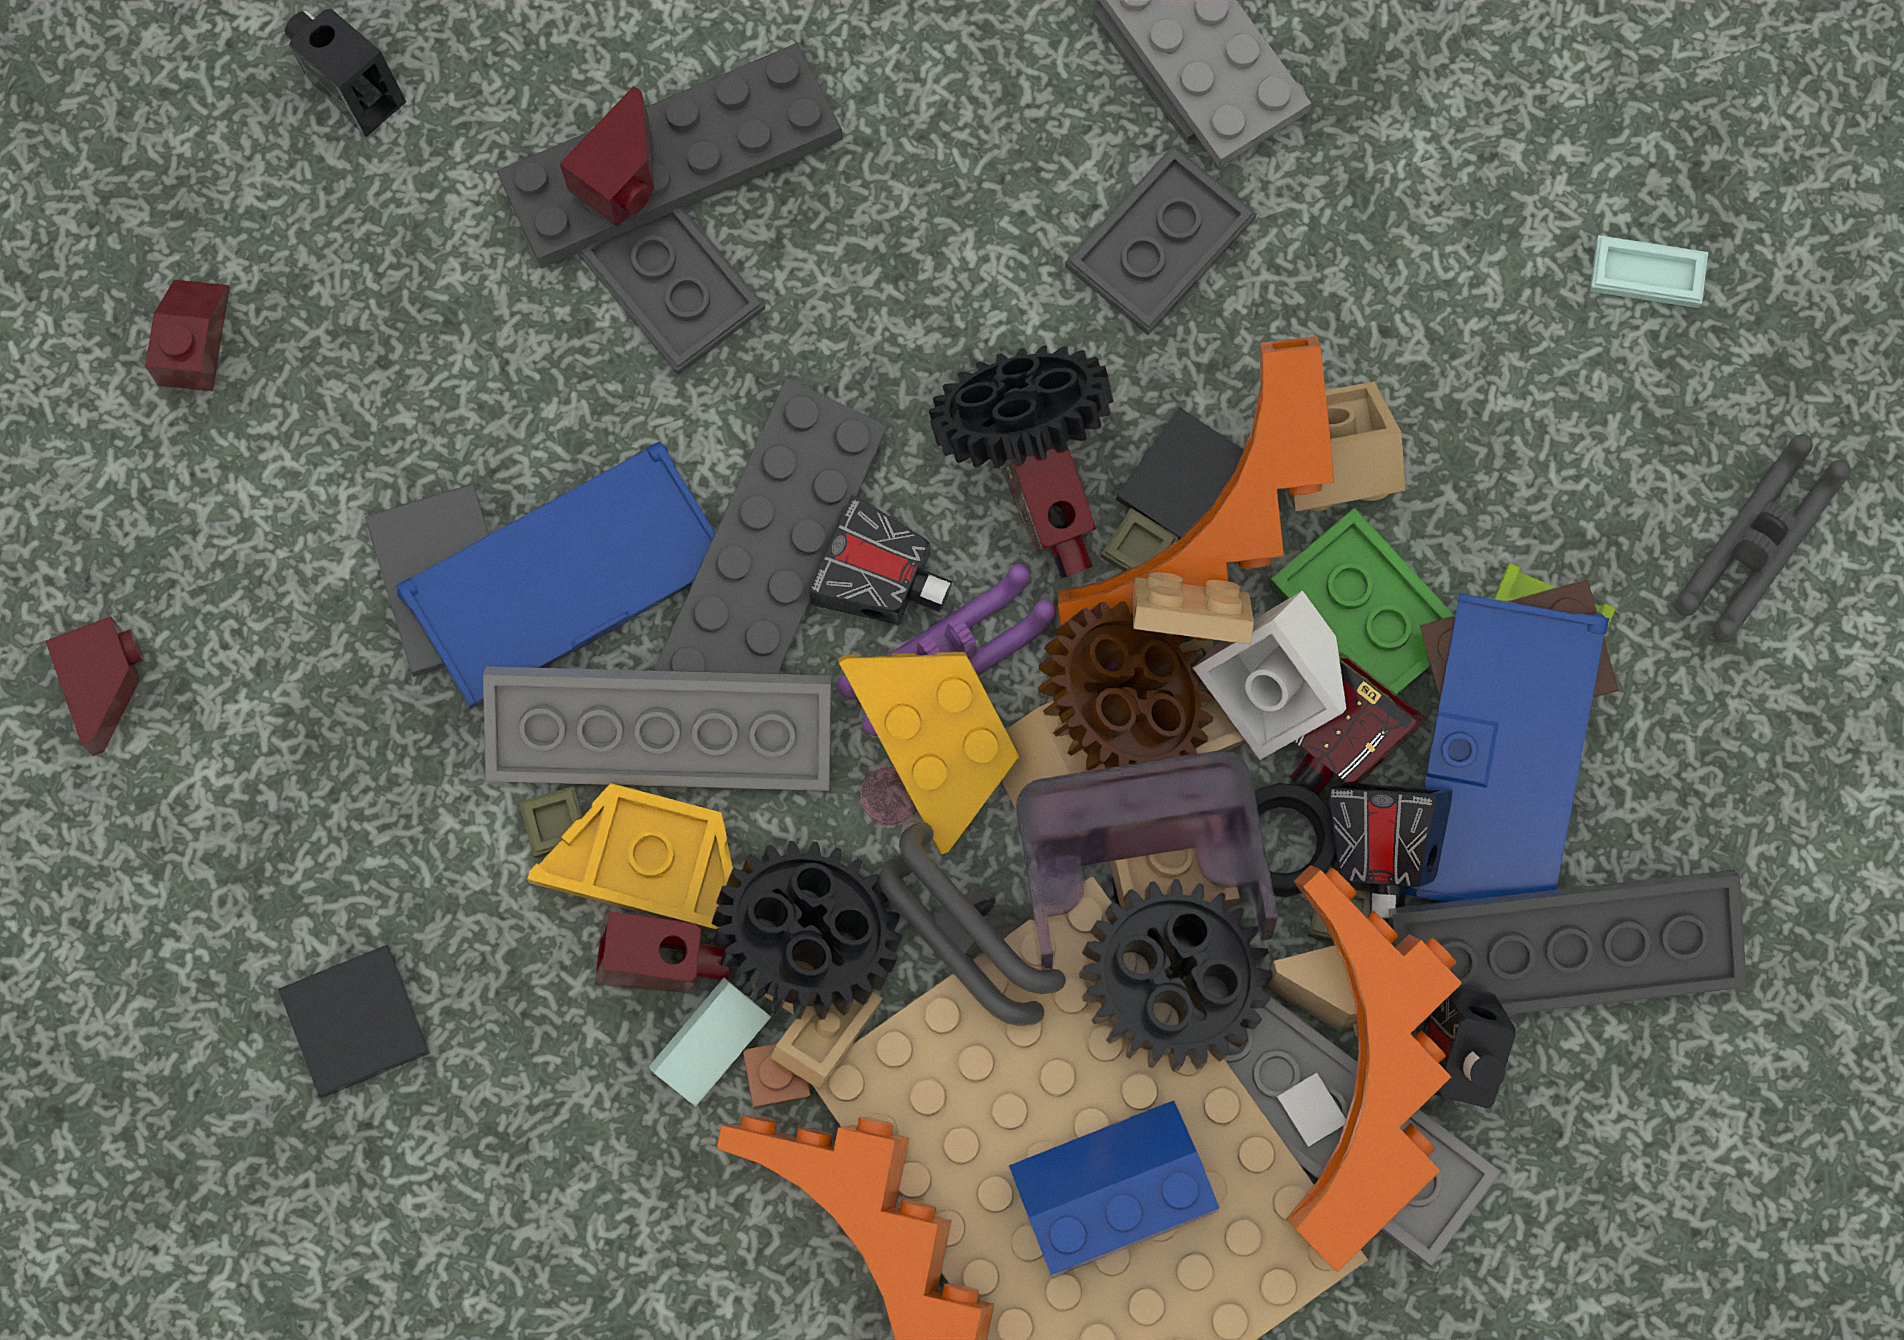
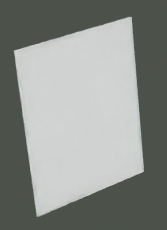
(1312, 1109)

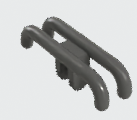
(1762, 537)
(964, 932)

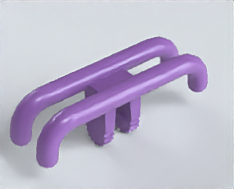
(953, 631)

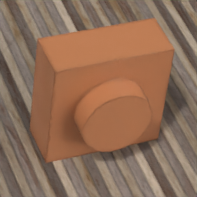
(770, 1081)

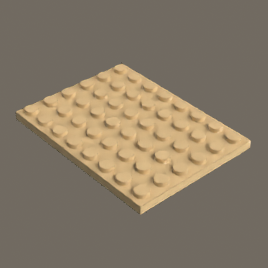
(1000, 1092)

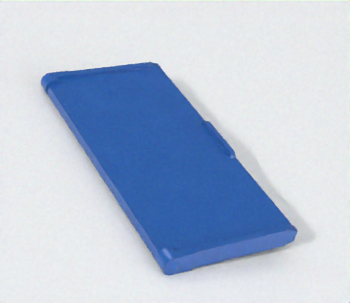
(562, 572)
(1510, 744)

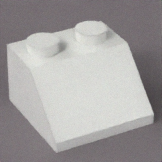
(1282, 680)

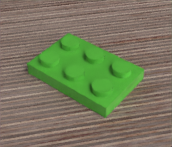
(1366, 599)

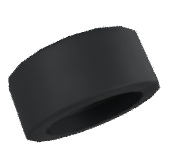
(1316, 812)

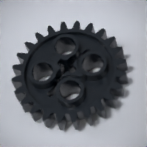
(1021, 406)
(806, 930)
(1130, 997)

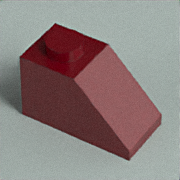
(614, 161)
(187, 335)
(96, 677)

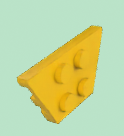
(935, 732)
(643, 857)

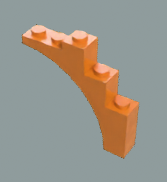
(1284, 450)
(1394, 991)
(860, 1188)

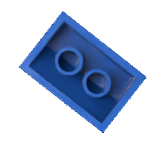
(1114, 1188)

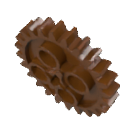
(1123, 690)

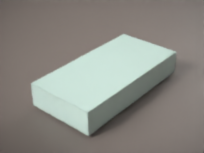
(1648, 271)
(709, 1042)

